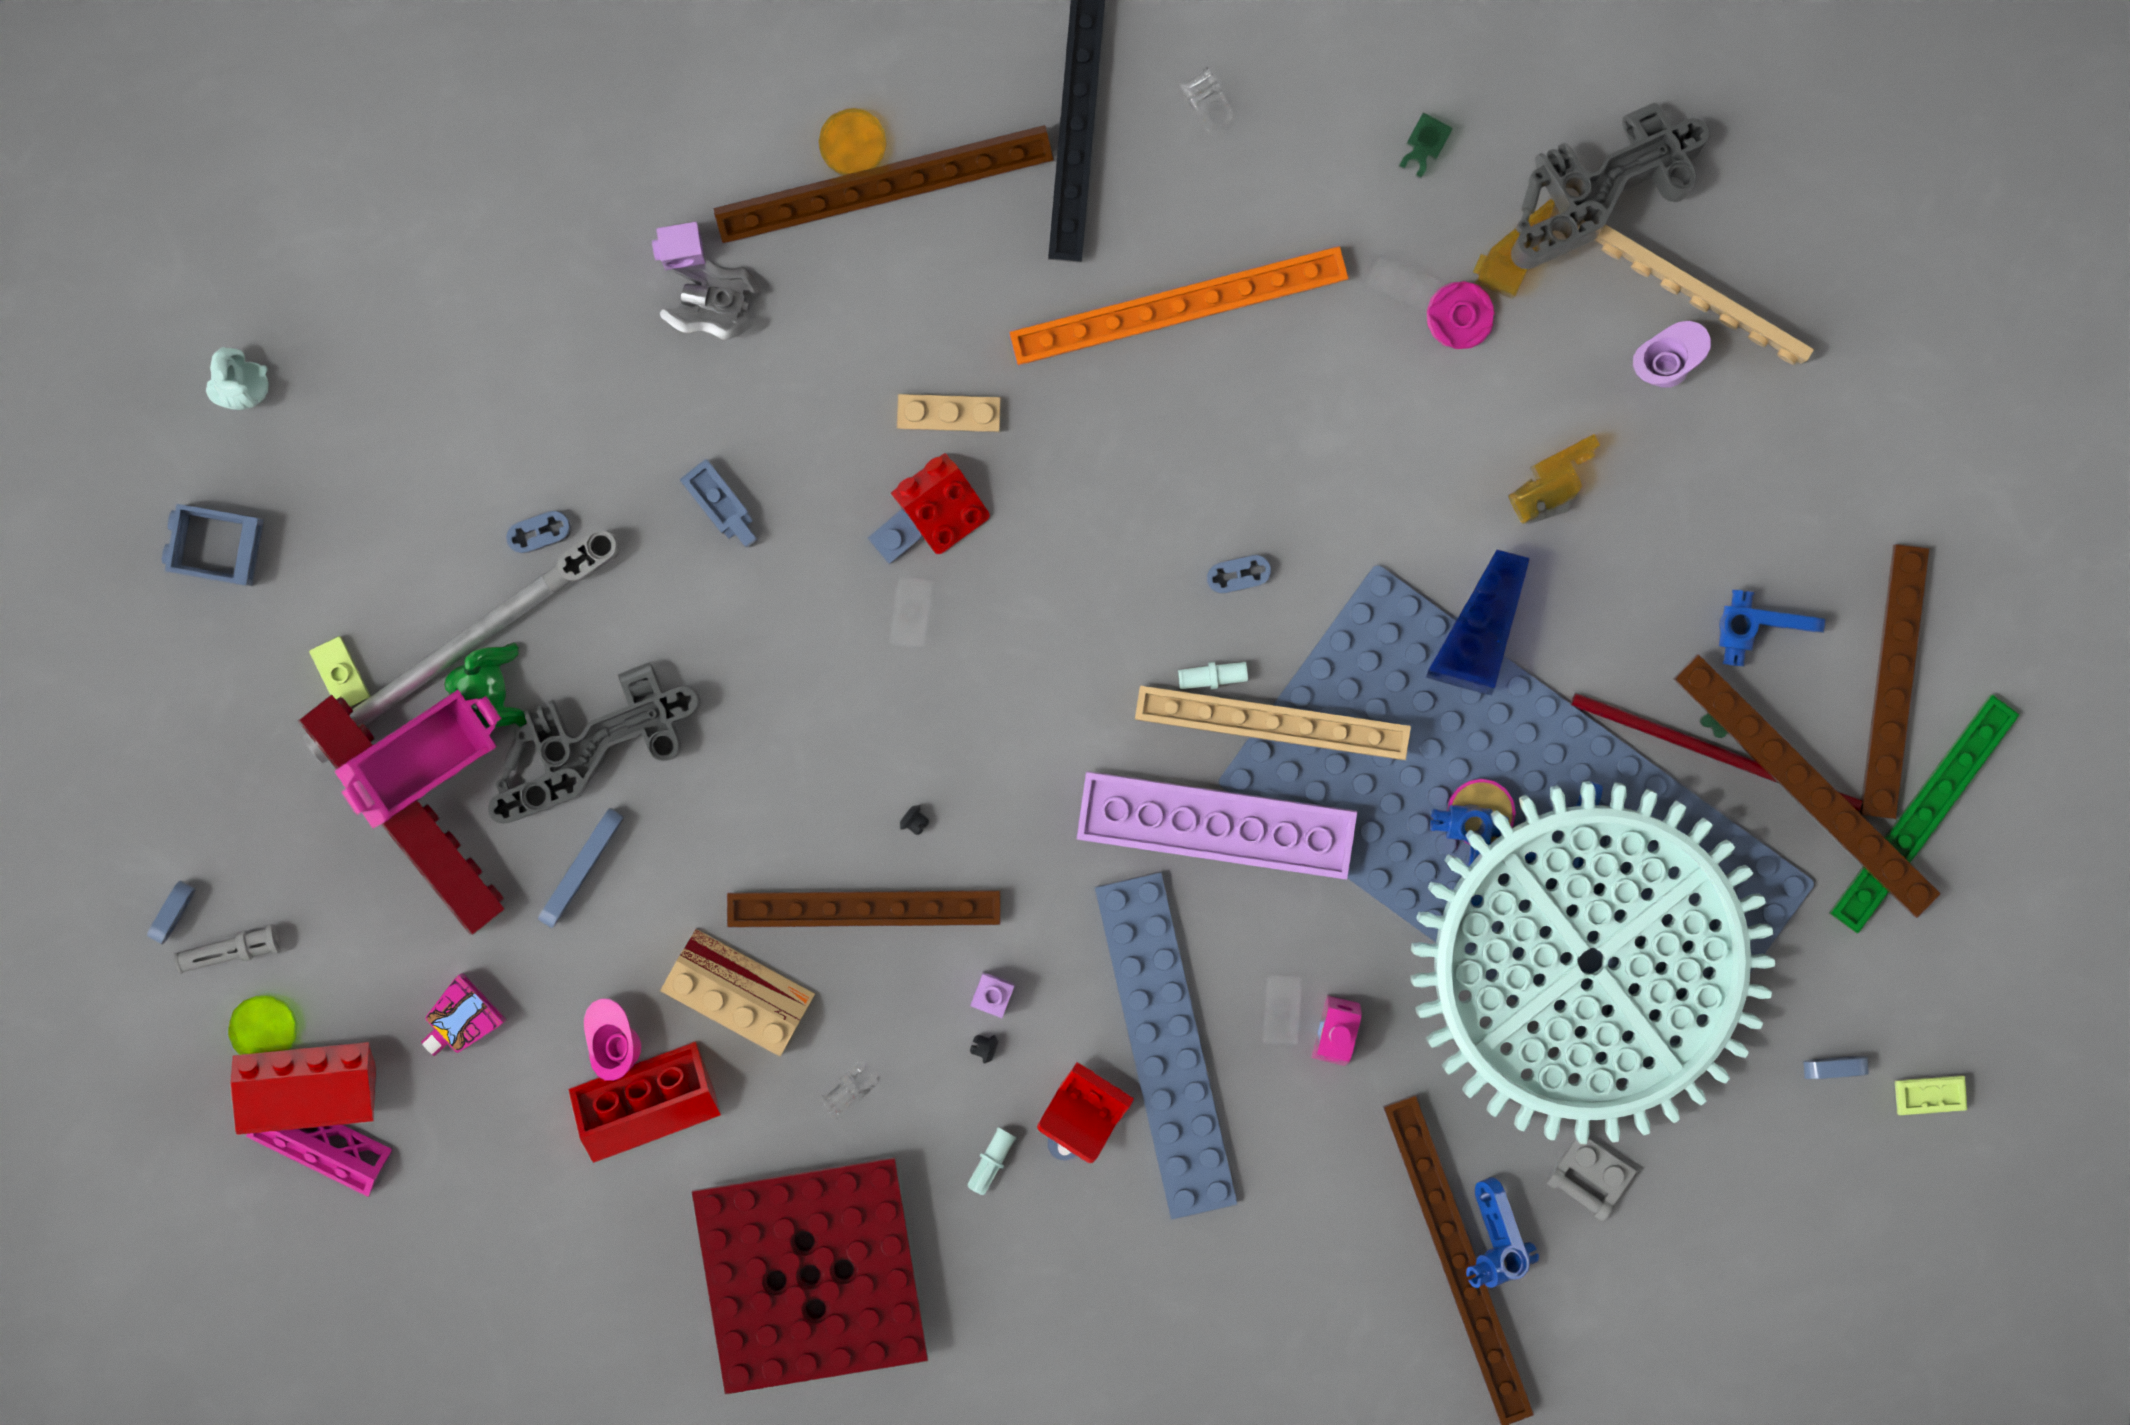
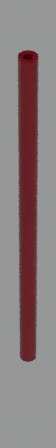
(1679, 739)

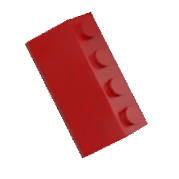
(303, 1088)
(644, 1104)

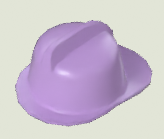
(1672, 354)

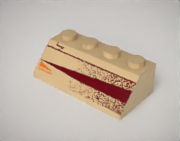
(737, 992)

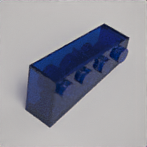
(1480, 635)

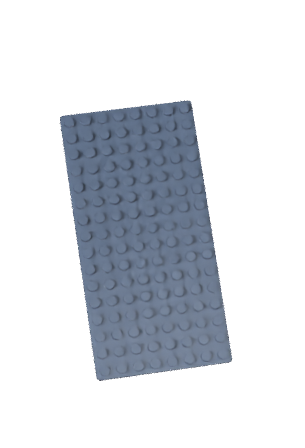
(1521, 737)

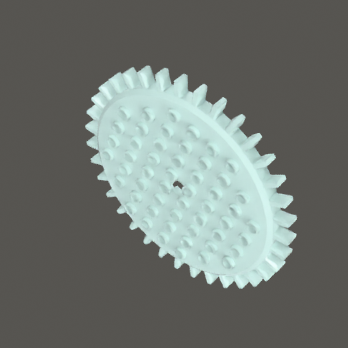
(1717, 996)

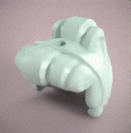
(236, 382)

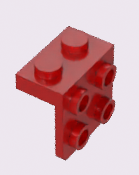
(941, 503)
(1084, 1113)

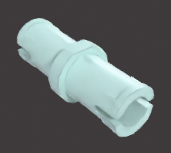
(1213, 675)

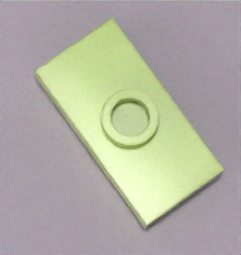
(339, 671)
(1931, 1095)

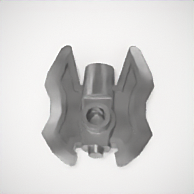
(714, 302)

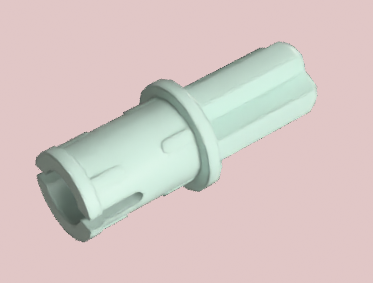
(991, 1161)

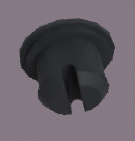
(913, 819)
(985, 1048)

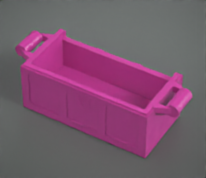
(417, 757)

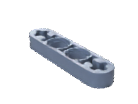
(580, 868)

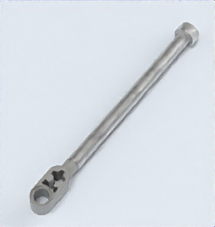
(481, 631)

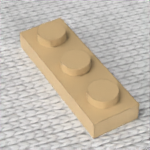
(948, 413)

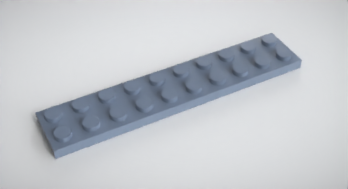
(1166, 1045)

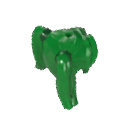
(482, 678)

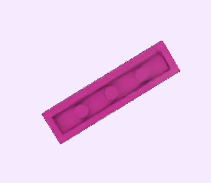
(327, 1159)

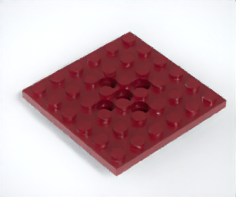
(766, 1330)

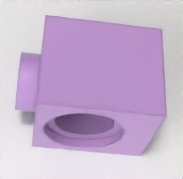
(679, 246)
(992, 994)

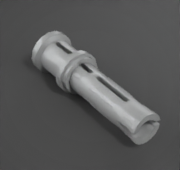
(243, 946)

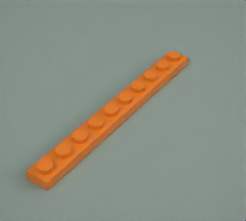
(1178, 305)

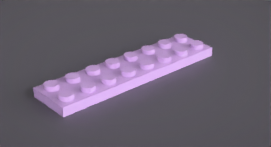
(1216, 825)

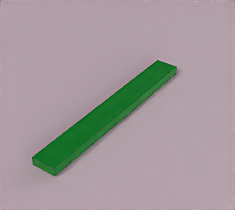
(1929, 806)

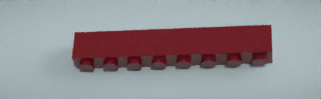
(412, 827)

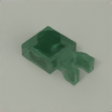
(1426, 140)

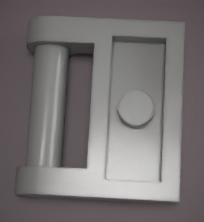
(1599, 1168)

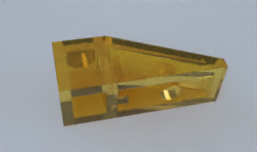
(1497, 269)

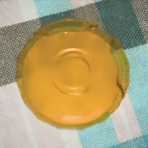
(852, 141)

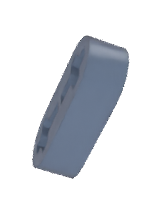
(535, 524)
(1236, 566)
(171, 912)
(1836, 1067)

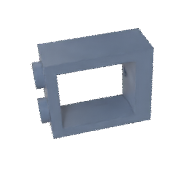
(247, 551)

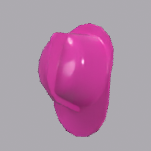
(610, 1039)

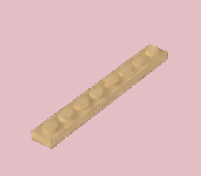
(1703, 296)
(1273, 723)

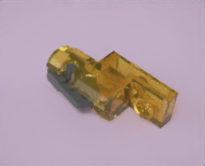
(1554, 483)

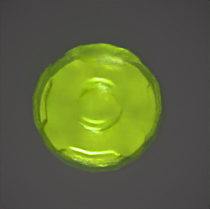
(262, 1026)

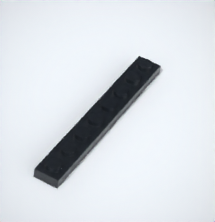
(1076, 130)

